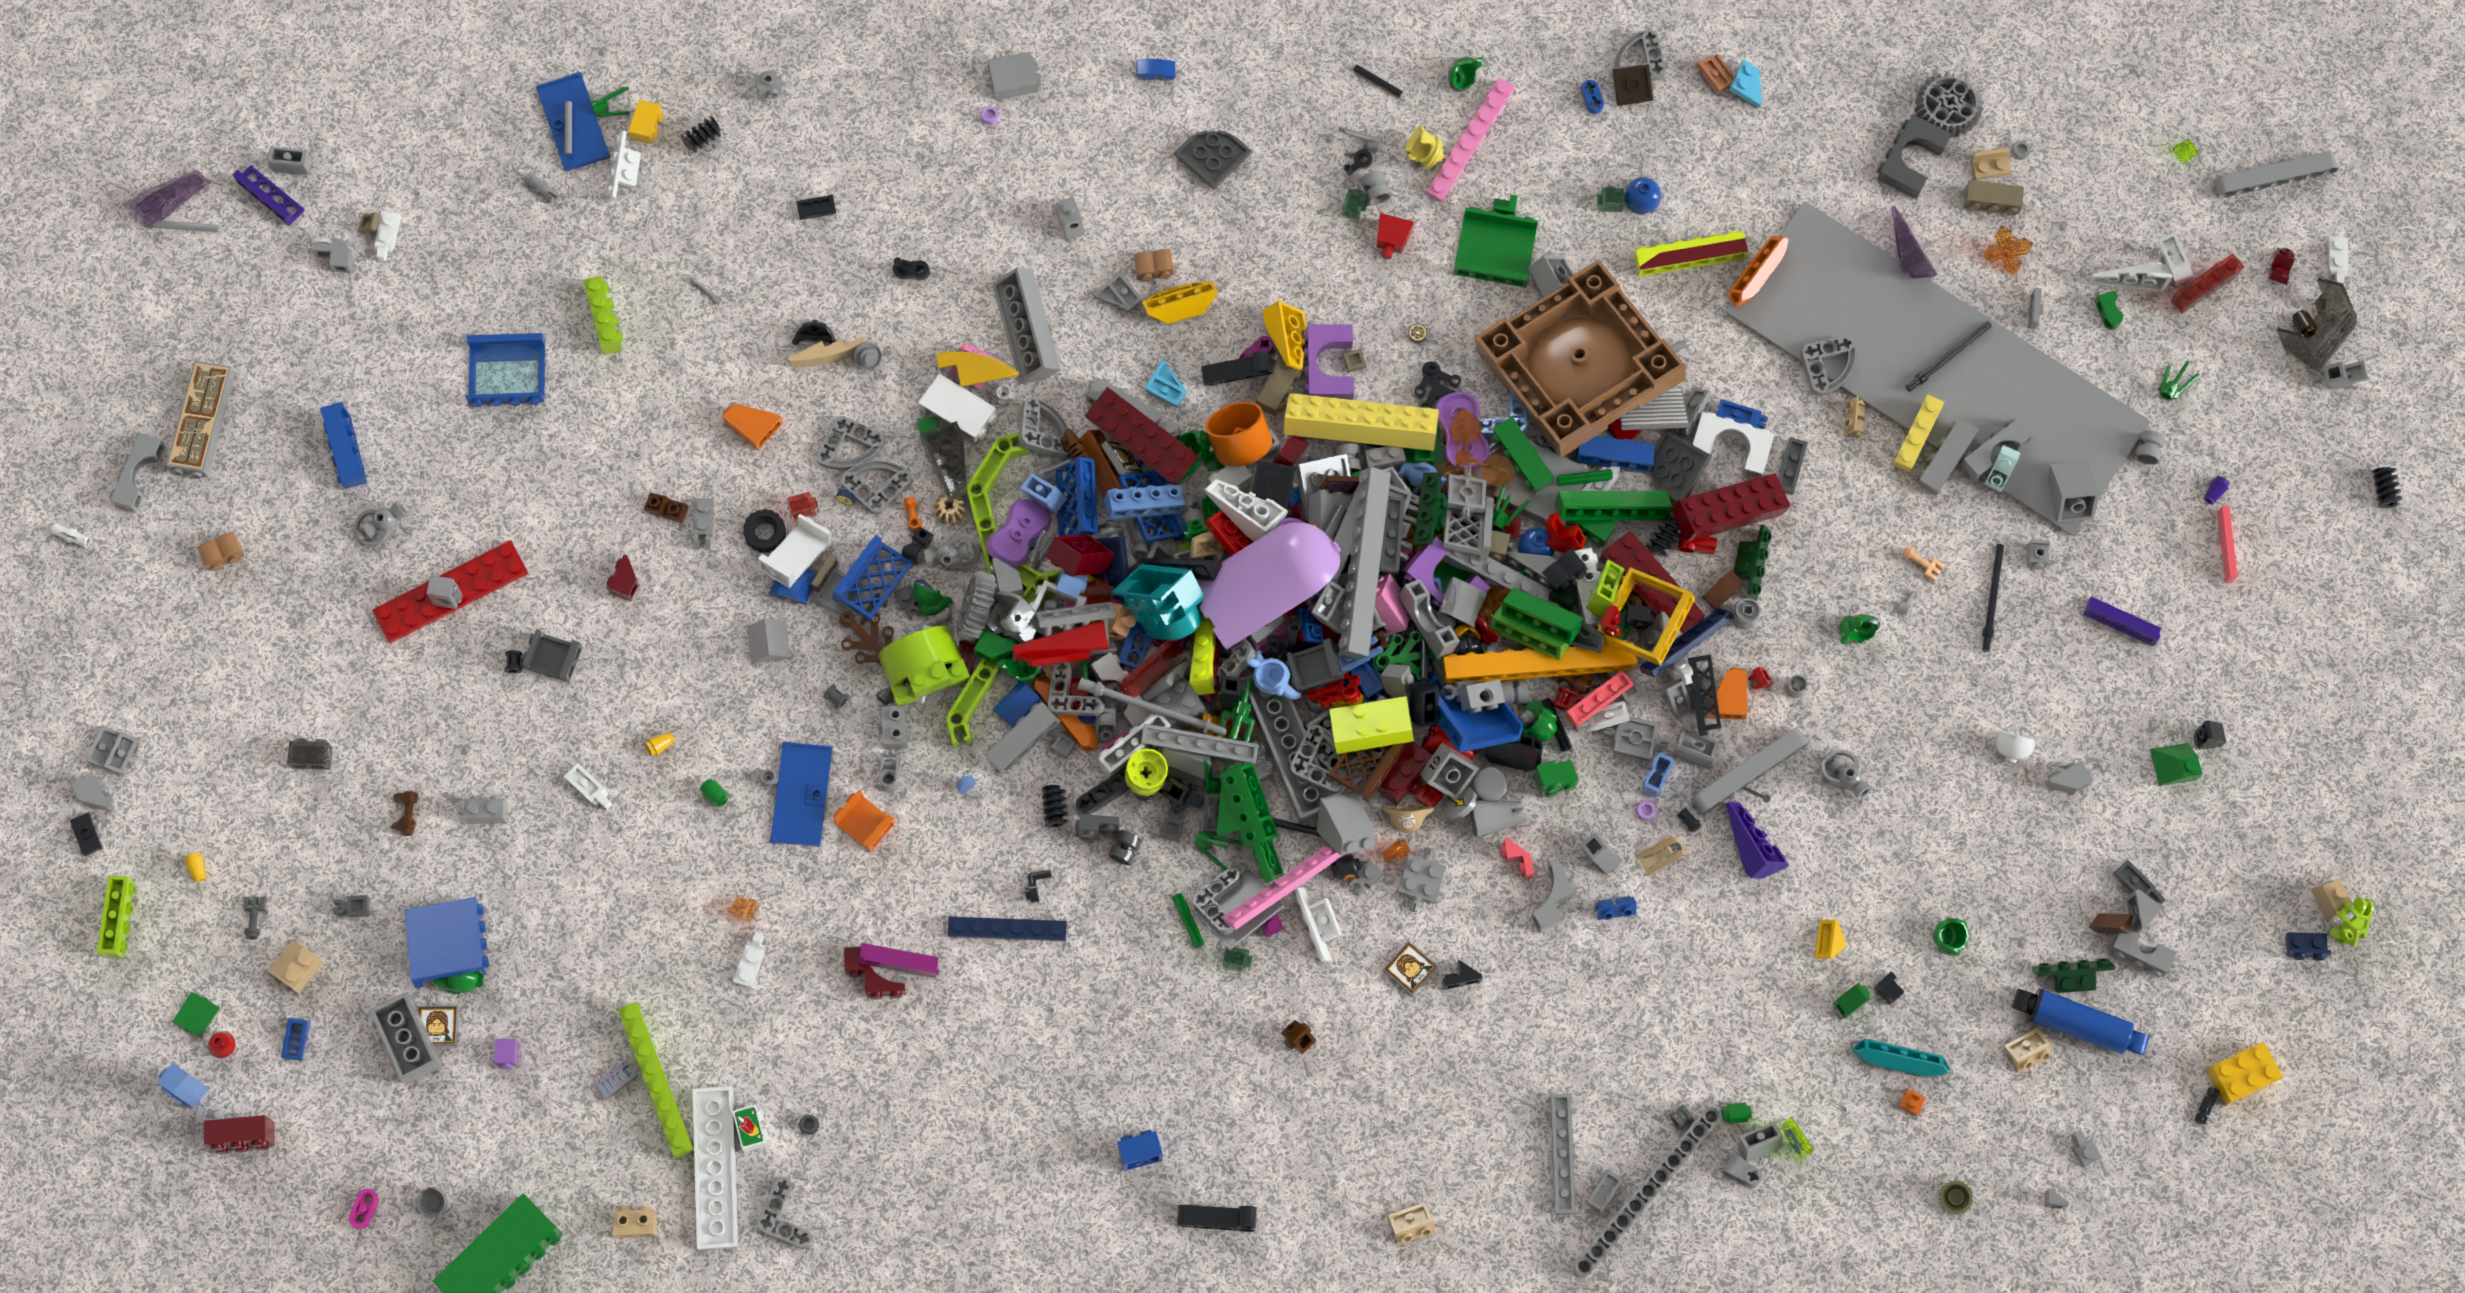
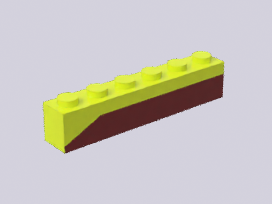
(1690, 253)
(1205, 658)

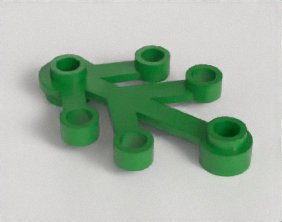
(1404, 656)

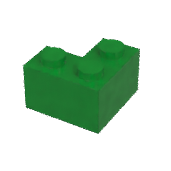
(1555, 777)

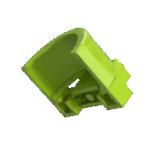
(922, 661)

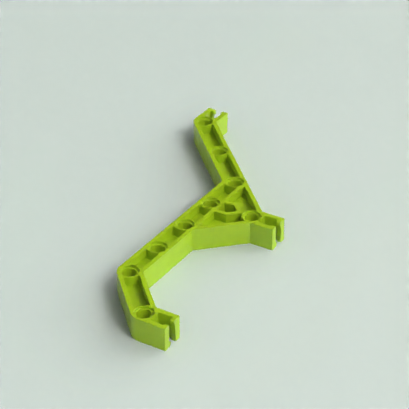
(984, 479)

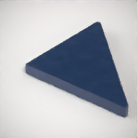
(1118, 568)

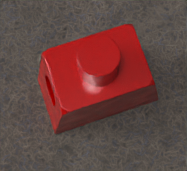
(1393, 234)

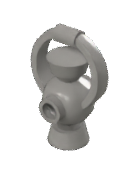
(383, 520)
(1140, 548)
(947, 553)
(1849, 777)

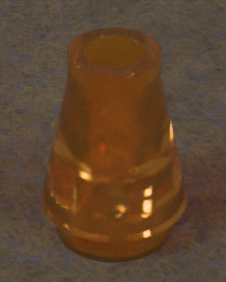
(1396, 850)

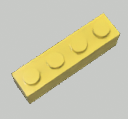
(1918, 433)

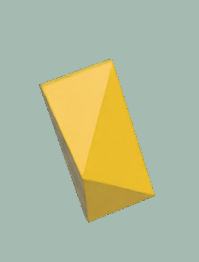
(1829, 939)

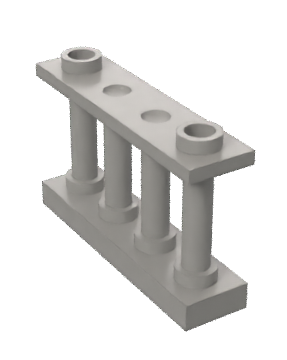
(1078, 614)

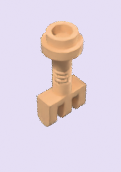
(1930, 567)

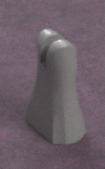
(1495, 816)

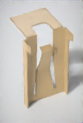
(1652, 860)

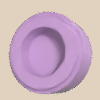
(989, 115)
(1646, 810)

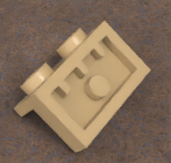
(1991, 163)
(2029, 1049)
(1411, 1223)

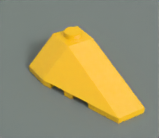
(1287, 329)

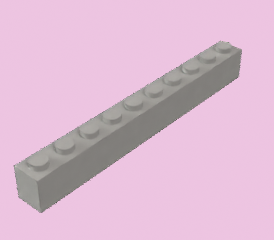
(1364, 563)

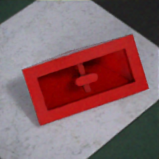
(1615, 429)

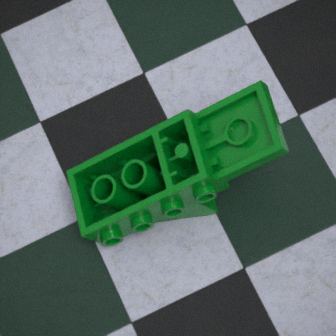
(1239, 812)

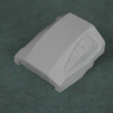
(1462, 601)

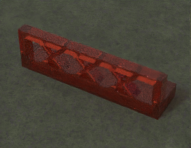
(1151, 668)

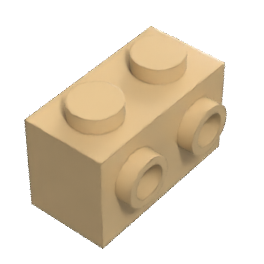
(634, 1223)

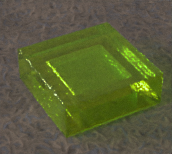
(2185, 151)

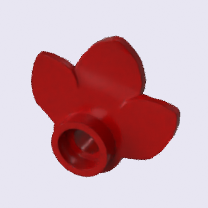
(1487, 635)

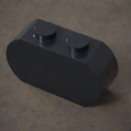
(1519, 754)

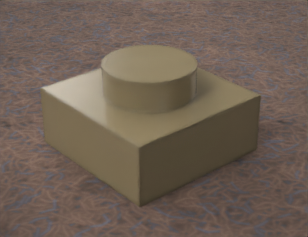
(369, 223)
(1354, 360)

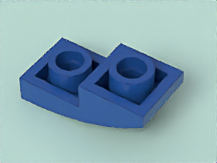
(1155, 68)
(1310, 630)

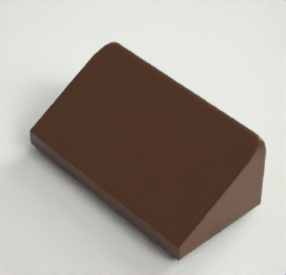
(2112, 923)

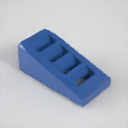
(304, 1033)

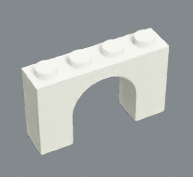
(1756, 440)

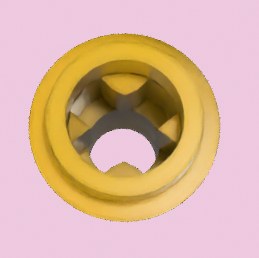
(659, 743)
(195, 865)

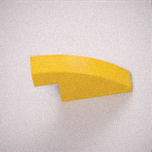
(975, 367)

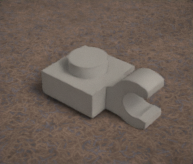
(2085, 1151)

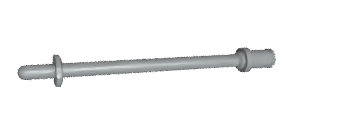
(1099, 689)

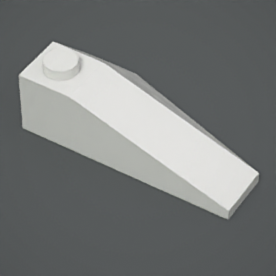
(2146, 276)
(1249, 513)

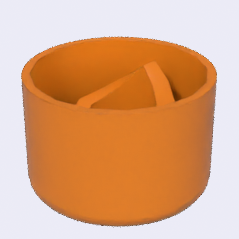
(1239, 434)

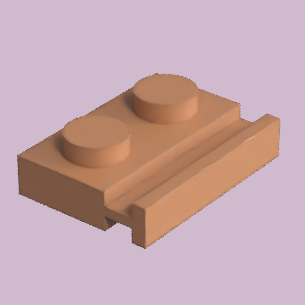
(1716, 73)

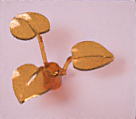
(1465, 428)

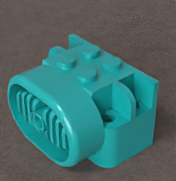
(1163, 600)

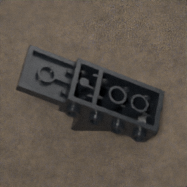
(1275, 483)

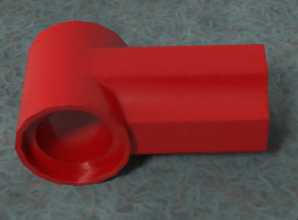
(1703, 545)

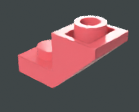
(1513, 852)

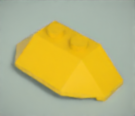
(1181, 301)

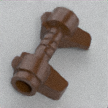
(1579, 686)
(406, 823)

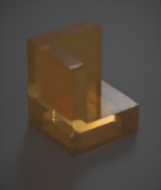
(743, 908)

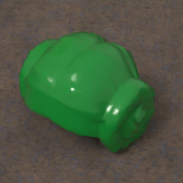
(1197, 442)
(1544, 726)
(1951, 936)

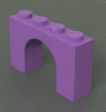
(1321, 338)
(1423, 565)

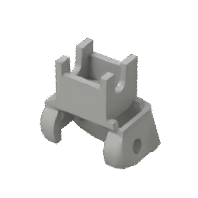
(1013, 616)

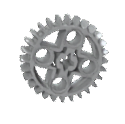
(1950, 97)
(976, 606)

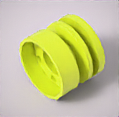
(1153, 764)

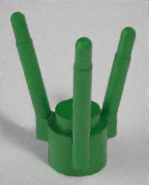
(601, 105)
(2170, 389)
(1499, 516)
(1213, 784)
(1205, 840)

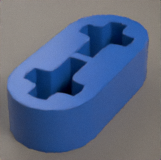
(1588, 97)

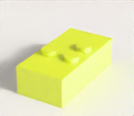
(1371, 725)

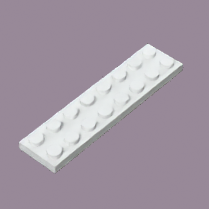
(715, 1168)

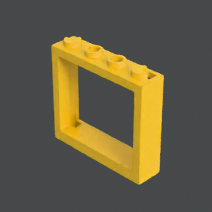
(1673, 625)

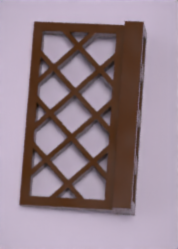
(1375, 777)

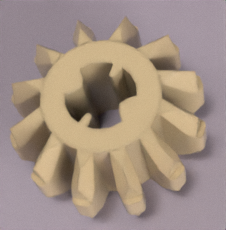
(942, 513)

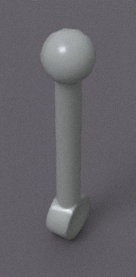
(717, 299)

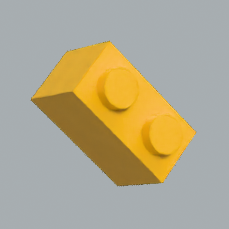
(645, 122)

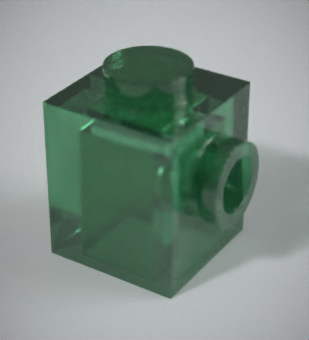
(1611, 199)
(1354, 204)
(1565, 599)
(1237, 959)

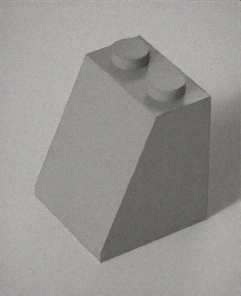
(2073, 491)
(1345, 823)

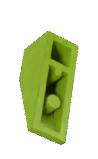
(1605, 589)

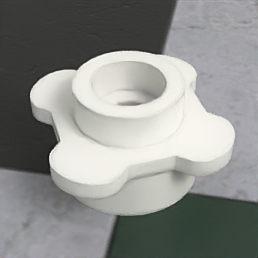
(1004, 388)

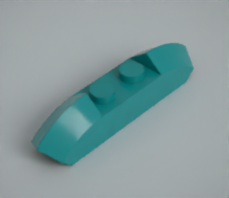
(1901, 1058)

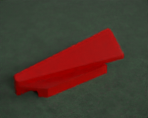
(1063, 646)

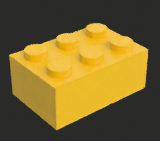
(2244, 1073)

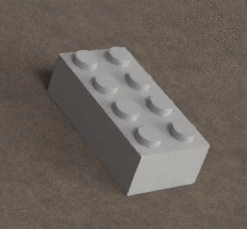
(406, 1038)

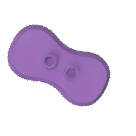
(1448, 408)
(1023, 526)

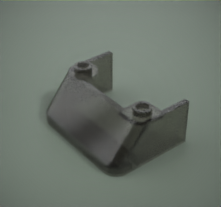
(2334, 322)

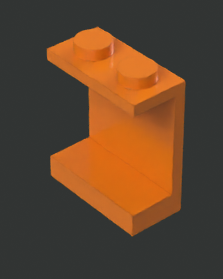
(863, 821)

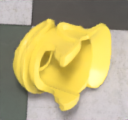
(1424, 148)

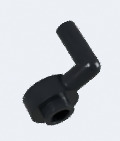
(1357, 161)
(1032, 891)

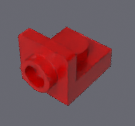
(1609, 621)

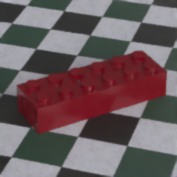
(1141, 436)
(1730, 507)
(1631, 553)

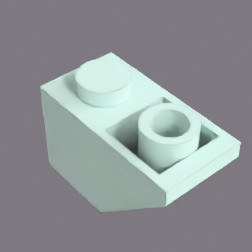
(2002, 468)

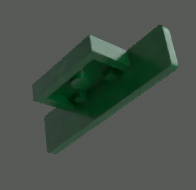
(1430, 510)
(1751, 561)
(2074, 976)

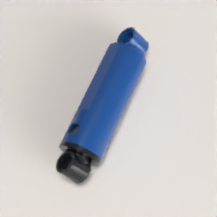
(2080, 1021)

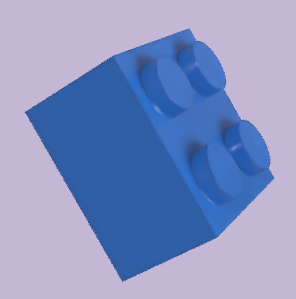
(1139, 1150)

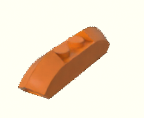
(1758, 270)
(1081, 733)

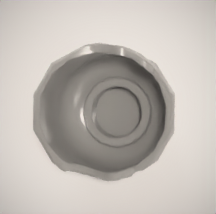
(431, 1201)

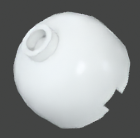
(2014, 746)

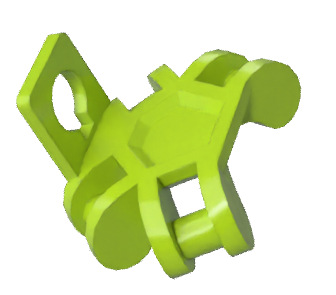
(2357, 926)

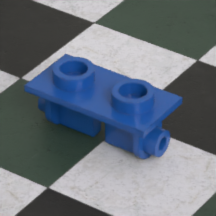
(1624, 907)

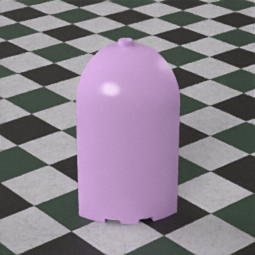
(1268, 580)

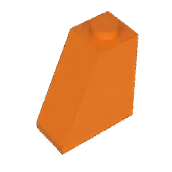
(752, 424)
(1732, 695)

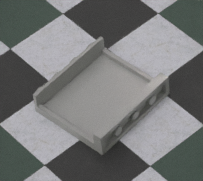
(1543, 502)

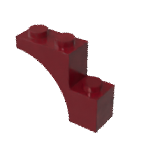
(874, 984)

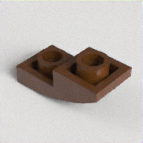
(666, 508)
(1723, 590)

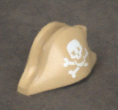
(1407, 818)

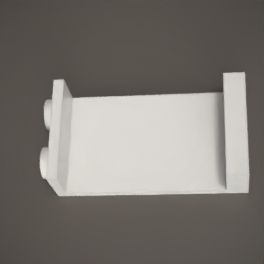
(958, 404)
(796, 552)

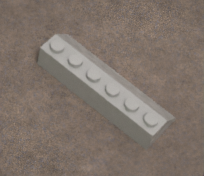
(1026, 325)

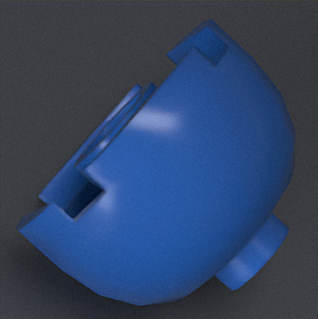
(1642, 195)
(1534, 542)

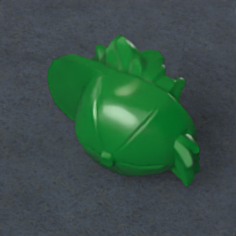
(461, 983)

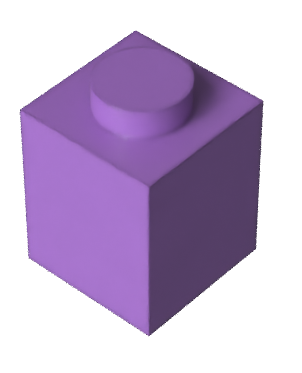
(506, 1053)

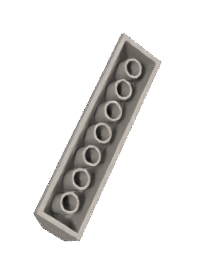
(1283, 735)

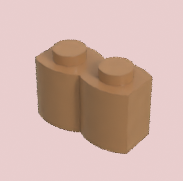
(1153, 264)
(220, 551)

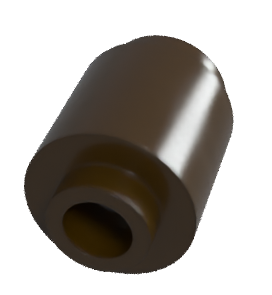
(2304, 323)

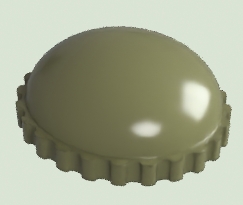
(1956, 1197)

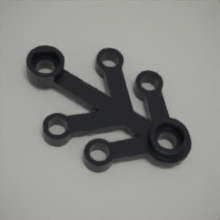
(1438, 390)
(1290, 621)

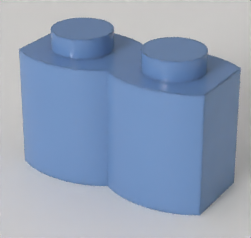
(1658, 773)

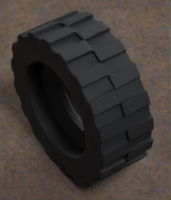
(757, 518)

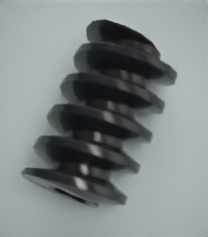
(701, 134)
(2386, 487)
(1665, 537)
(1053, 806)

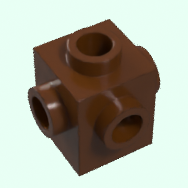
(1298, 1036)

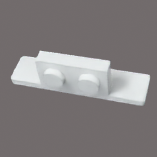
(623, 168)
(1320, 922)

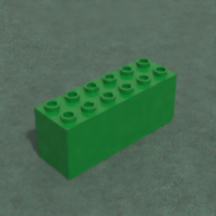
(501, 1251)

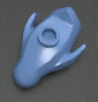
(1415, 471)

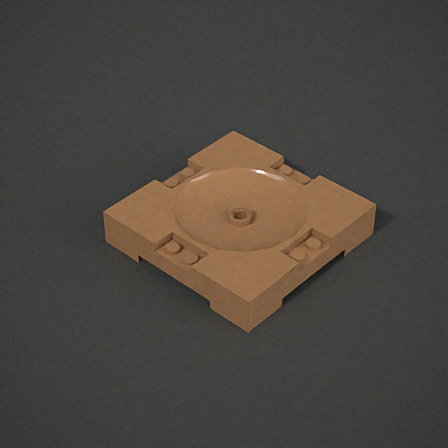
(1570, 395)

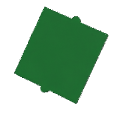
(196, 1014)

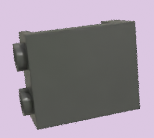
(551, 656)
(1315, 666)

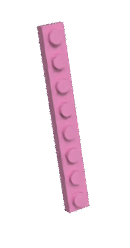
(1470, 140)
(1281, 887)

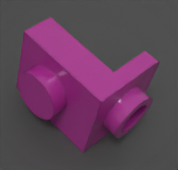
(1272, 926)

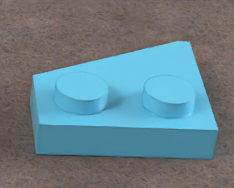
(1747, 84)
(1166, 386)

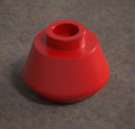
(221, 1044)

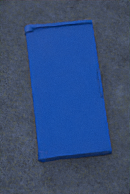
(587, 138)
(801, 794)

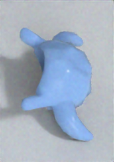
(1272, 677)

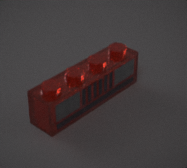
(2207, 283)

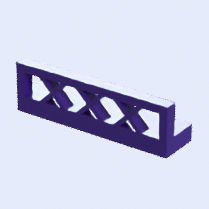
(267, 198)
(2122, 621)

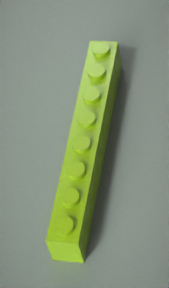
(656, 1080)

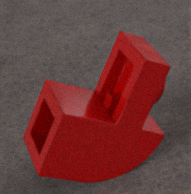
(1562, 537)

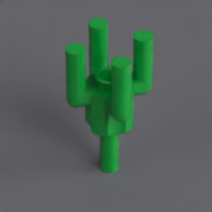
(1239, 716)

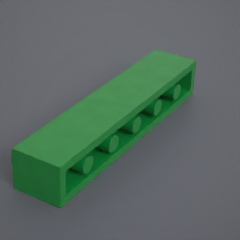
(1613, 505)

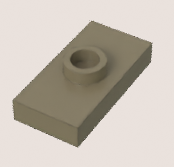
(824, 571)

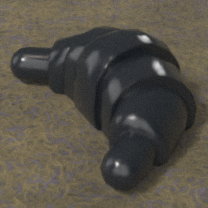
(814, 331)
(1468, 644)

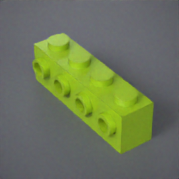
(602, 314)
(115, 917)

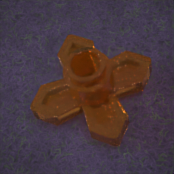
(2008, 249)
(1492, 602)

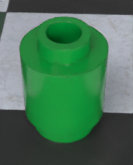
(714, 793)
(1736, 1113)

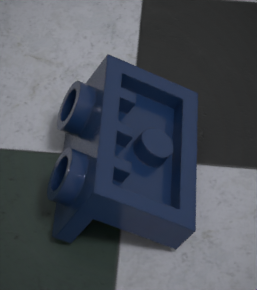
(2307, 945)

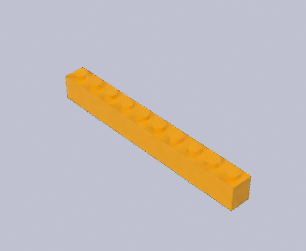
(1533, 664)

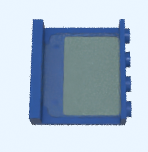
(506, 369)

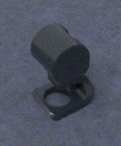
(921, 539)

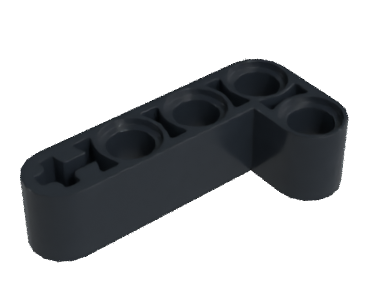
(1239, 369)
(1106, 788)
(1217, 1217)

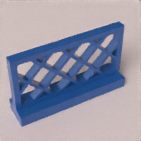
(1083, 498)
(1174, 522)
(857, 570)

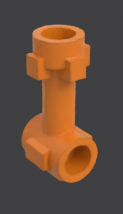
(914, 523)

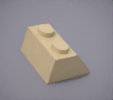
(295, 966)

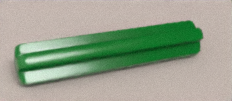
(1584, 477)
(1188, 920)

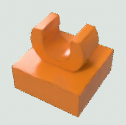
(1912, 1102)

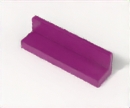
(898, 960)

